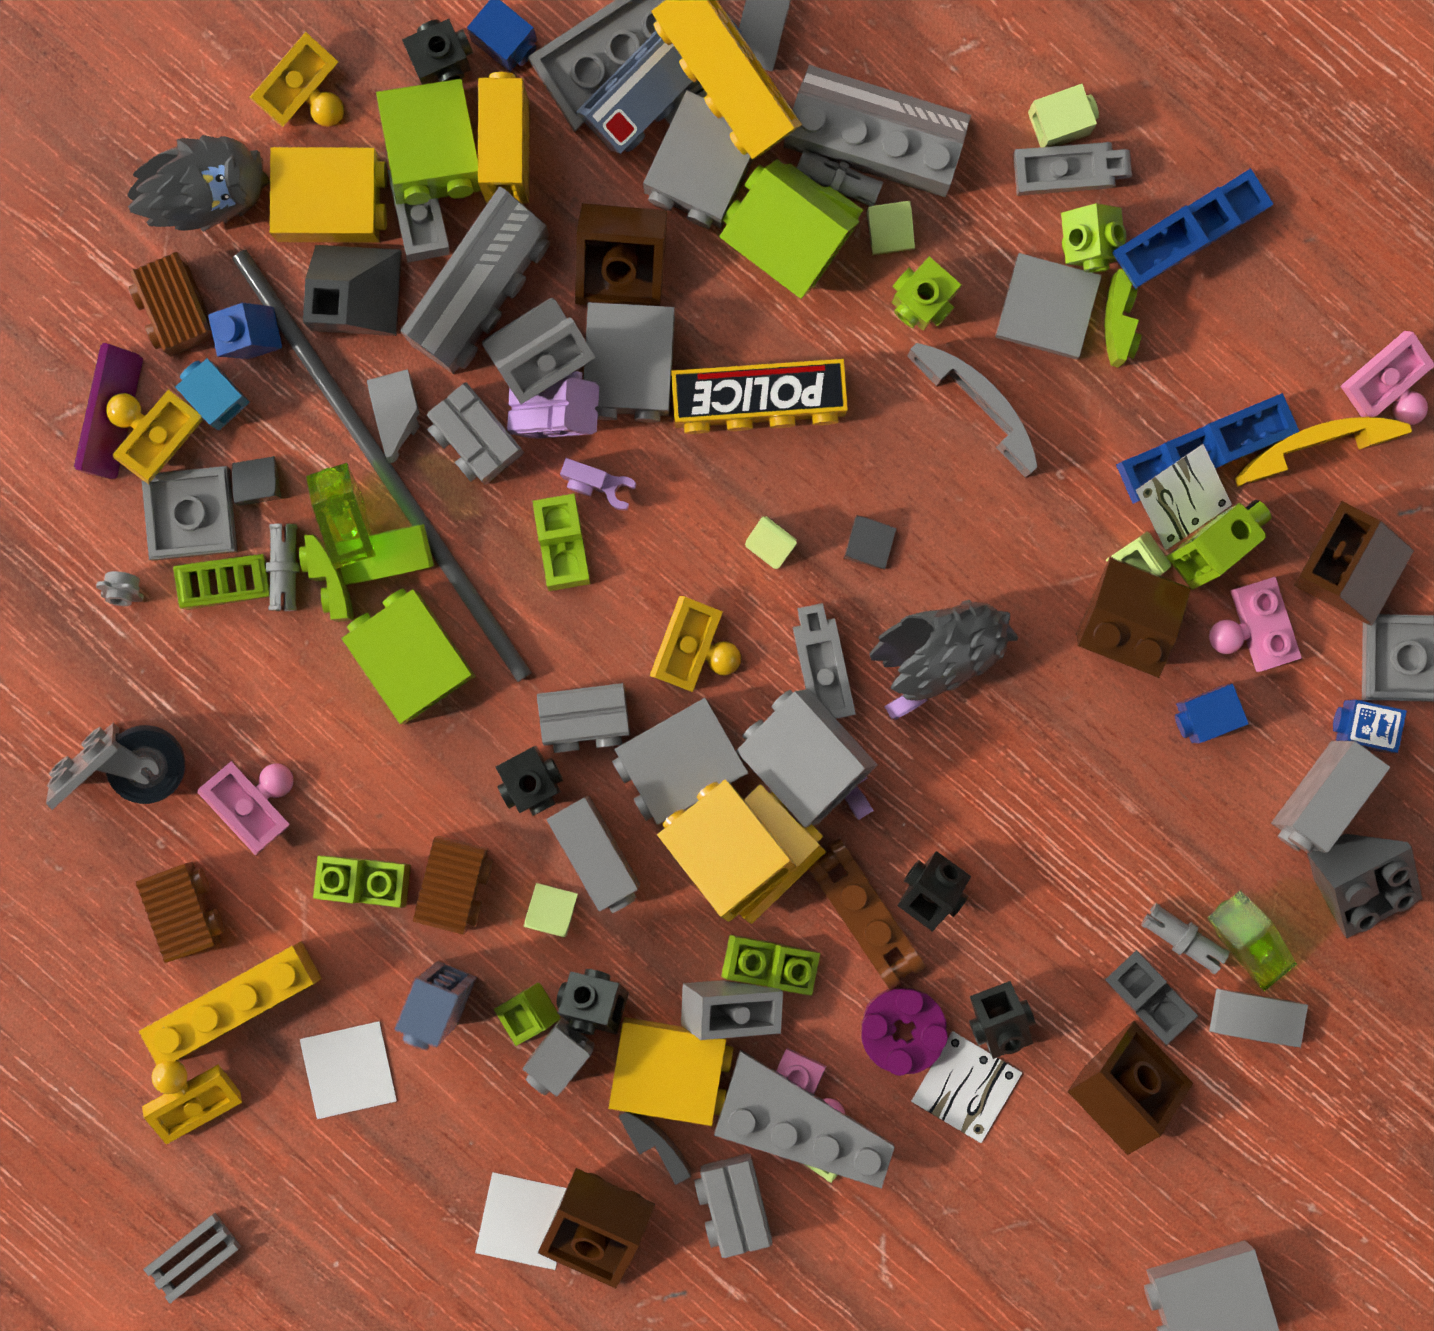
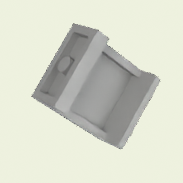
(537, 350)

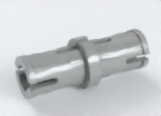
(840, 178)
(283, 567)
(1185, 938)

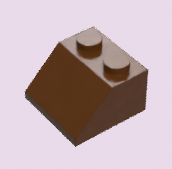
(620, 255)
(1133, 617)
(1131, 1089)
(596, 1228)

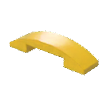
(1367, 433)

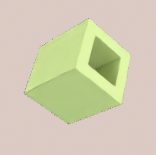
(1063, 116)

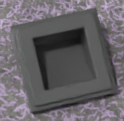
(255, 481)
(869, 542)

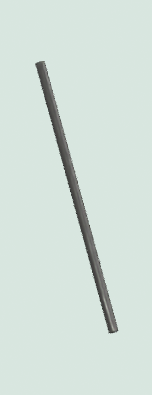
(381, 466)

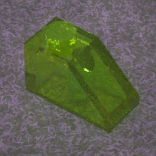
(341, 515)
(1252, 940)

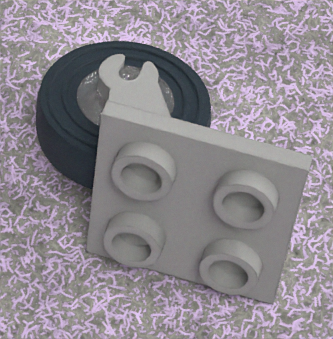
(139, 764)

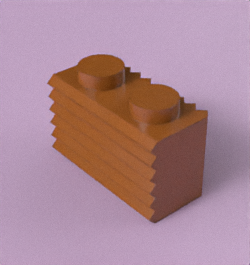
(172, 304)
(452, 885)
(180, 911)

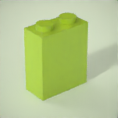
(429, 142)
(787, 227)
(407, 655)

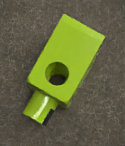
(1220, 543)

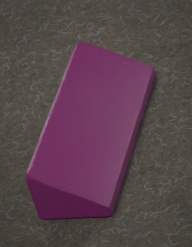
(115, 373)

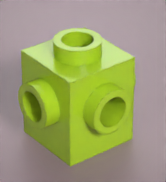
(1092, 236)
(930, 281)

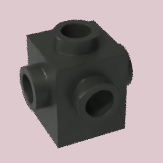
(438, 52)
(514, 773)
(934, 890)
(591, 1002)
(1001, 1020)

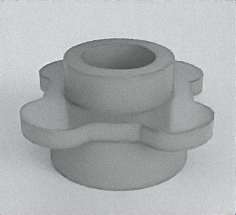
(120, 588)

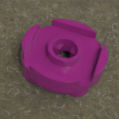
(928, 1035)

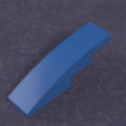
(1192, 228)
(1223, 439)

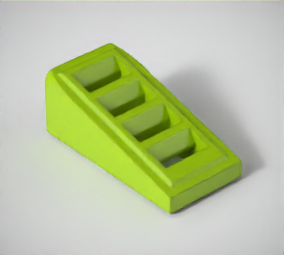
(184, 585)

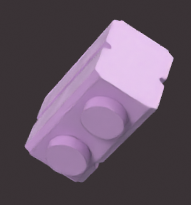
(557, 411)

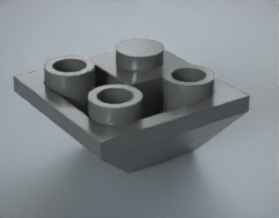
(353, 290)
(1365, 880)

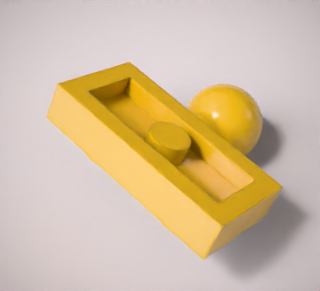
(296, 81)
(154, 435)
(689, 645)
(188, 1102)

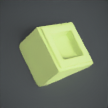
(890, 227)
(770, 542)
(1144, 554)
(550, 910)

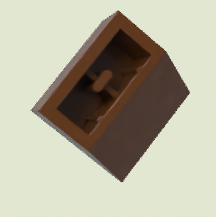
(1355, 564)

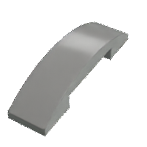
(939, 364)

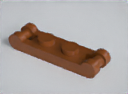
(866, 915)

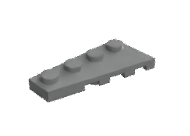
(592, 52)
(787, 1121)

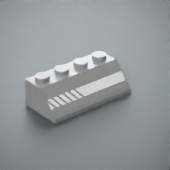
(878, 130)
(477, 282)

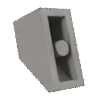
(730, 1009)

